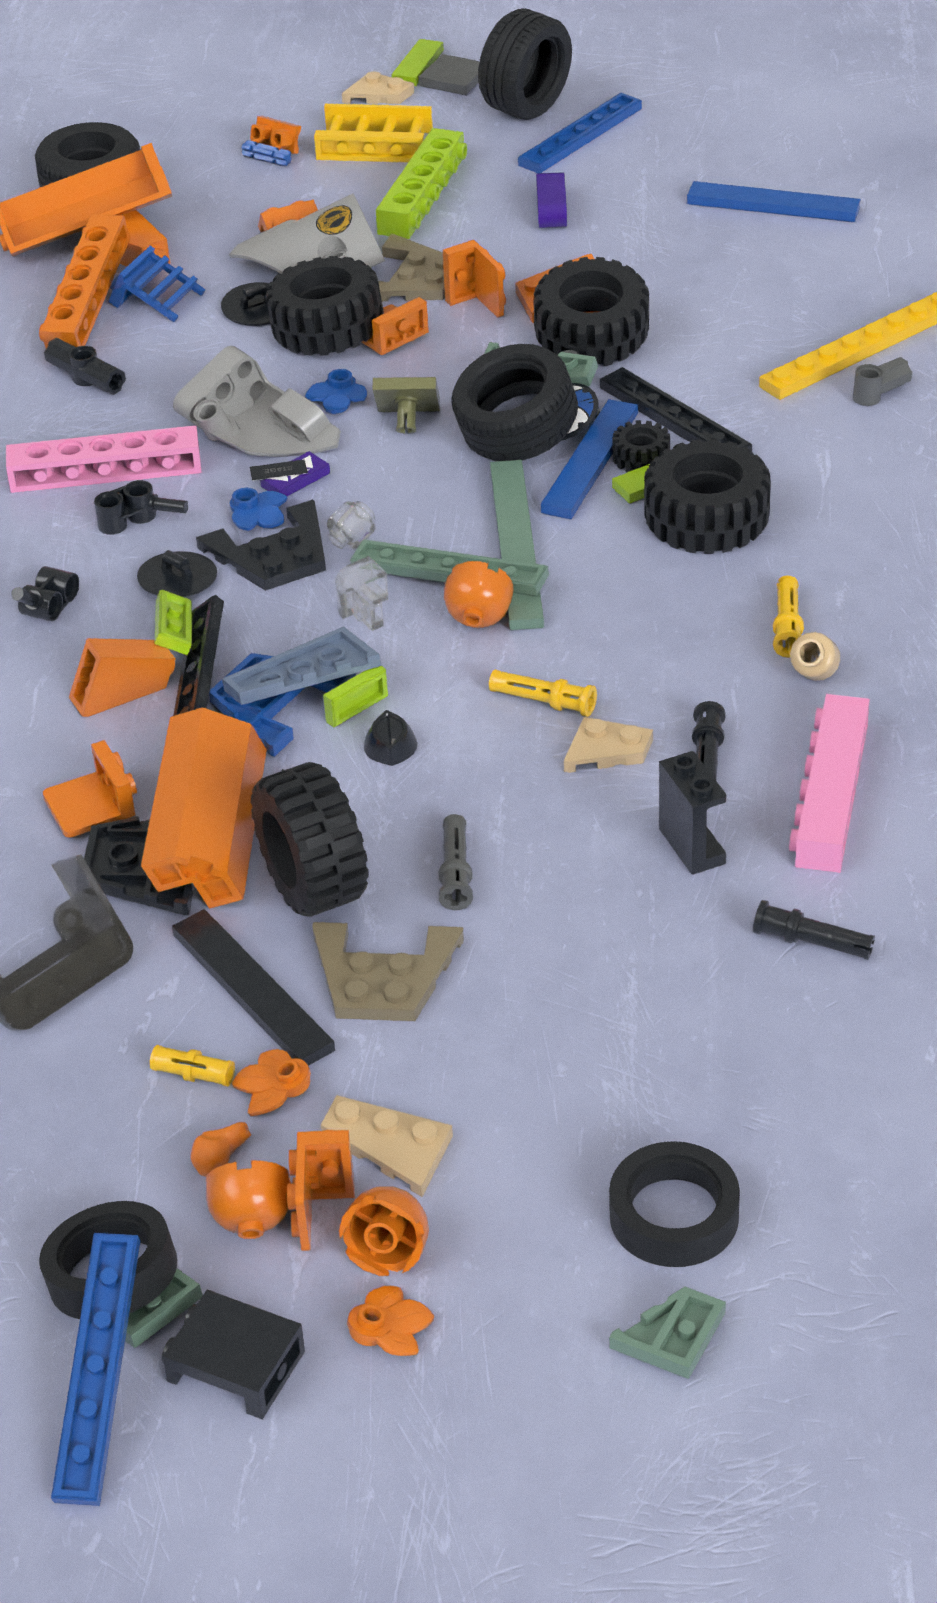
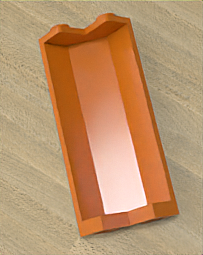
(68, 203)
(203, 806)

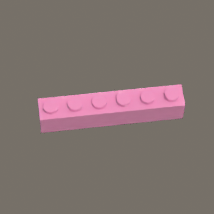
(831, 783)

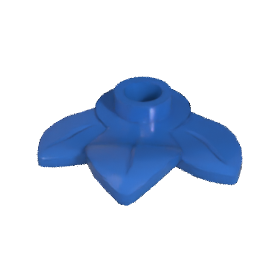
(337, 391)
(256, 508)

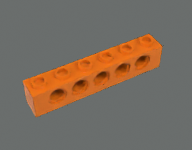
(86, 280)

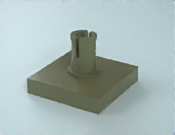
(406, 398)

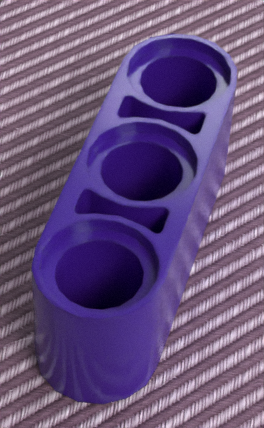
(551, 200)

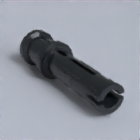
(708, 733)
(794, 927)

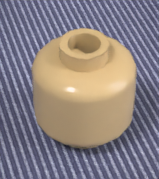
(808, 648)

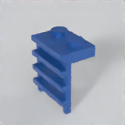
(141, 272)

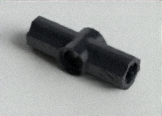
(84, 366)

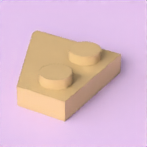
(379, 89)
(607, 744)

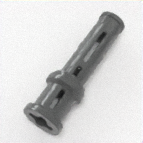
(455, 871)

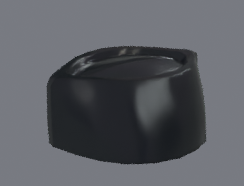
(390, 739)

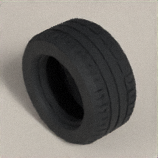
(525, 63)
(502, 376)

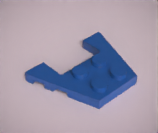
(260, 712)

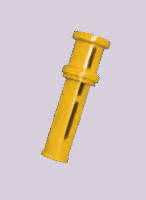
(788, 623)
(559, 691)

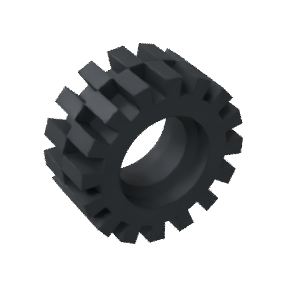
(638, 444)

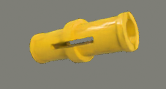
(168, 1060)

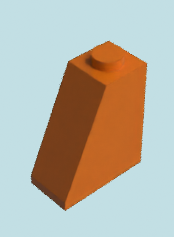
(142, 235)
(118, 673)

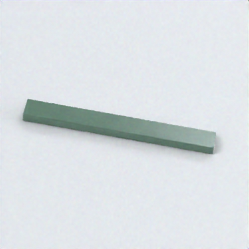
(515, 537)

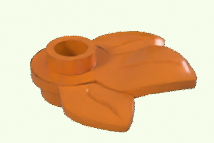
(272, 1080)
(389, 1321)

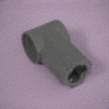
(875, 380)

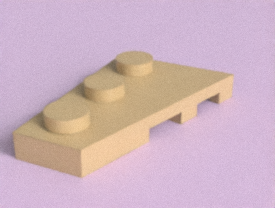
(392, 1139)

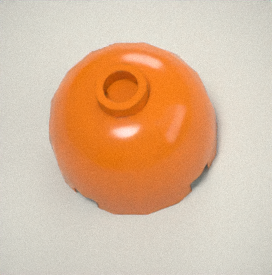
(477, 594)
(248, 1198)
(384, 1230)

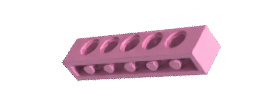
(103, 459)

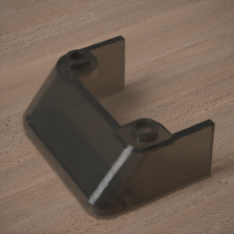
(89, 951)

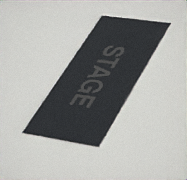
(278, 470)

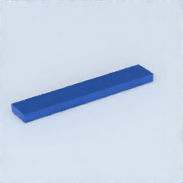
(579, 133)
(773, 201)
(587, 460)
(96, 1370)

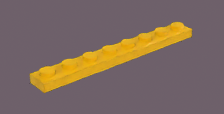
(850, 348)

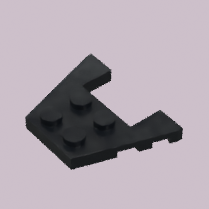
(275, 558)
(115, 860)

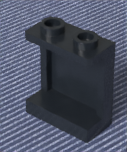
(684, 798)
(235, 1350)

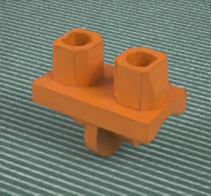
(276, 133)

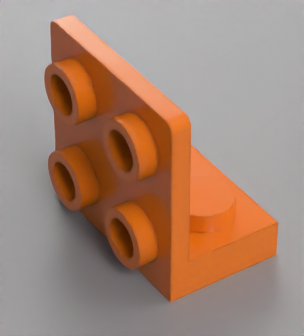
(398, 326)

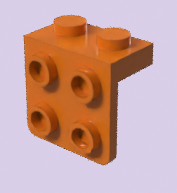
(473, 274)
(95, 796)
(322, 1172)

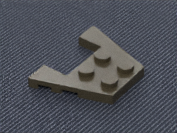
(419, 273)
(381, 983)

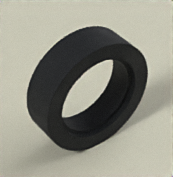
(73, 1242)
(674, 1245)

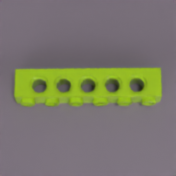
(420, 183)

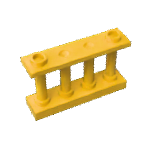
(372, 132)

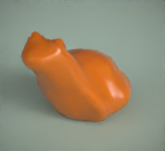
(216, 1146)

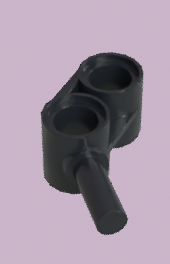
(133, 502)
(49, 596)

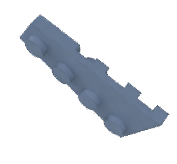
(308, 664)

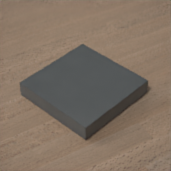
(451, 74)

